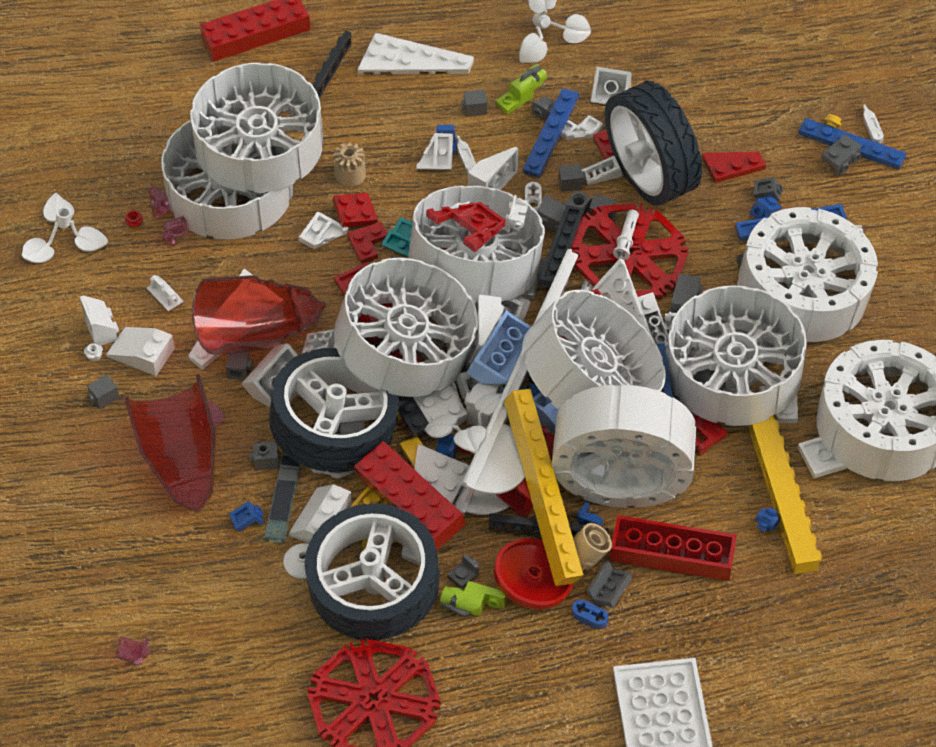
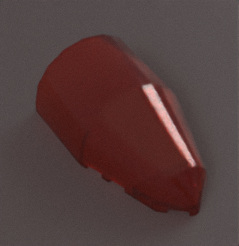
(250, 313)
(178, 443)

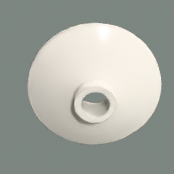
(293, 563)

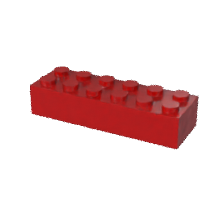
(254, 27)
(405, 488)
(673, 547)

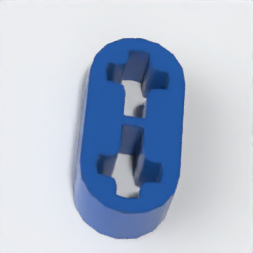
(590, 614)

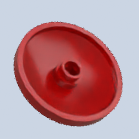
(526, 576)

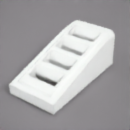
(603, 176)

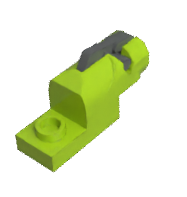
(521, 89)
(471, 599)

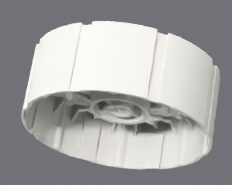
(267, 93)
(201, 217)
(479, 270)
(809, 272)
(416, 294)
(746, 311)
(602, 348)
(885, 409)
(624, 431)

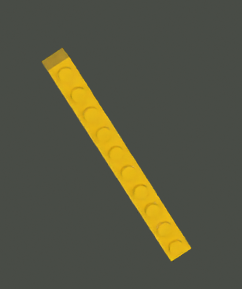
(543, 487)
(785, 496)

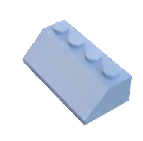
(500, 351)

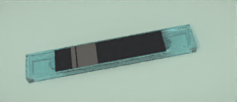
(282, 499)

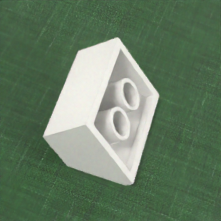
(262, 378)
(322, 505)

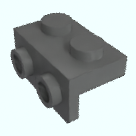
(842, 154)
(608, 585)

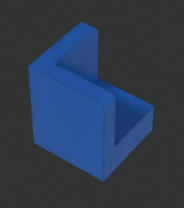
(447, 446)

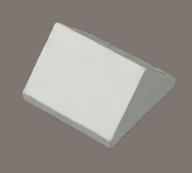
(609, 83)

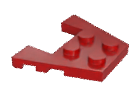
(474, 217)

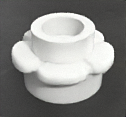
(93, 355)

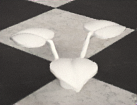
(533, 48)
(61, 212)
(471, 437)

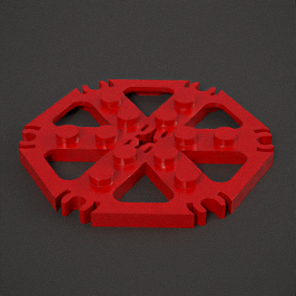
(642, 250)
(368, 685)

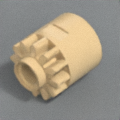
(349, 165)
(591, 545)

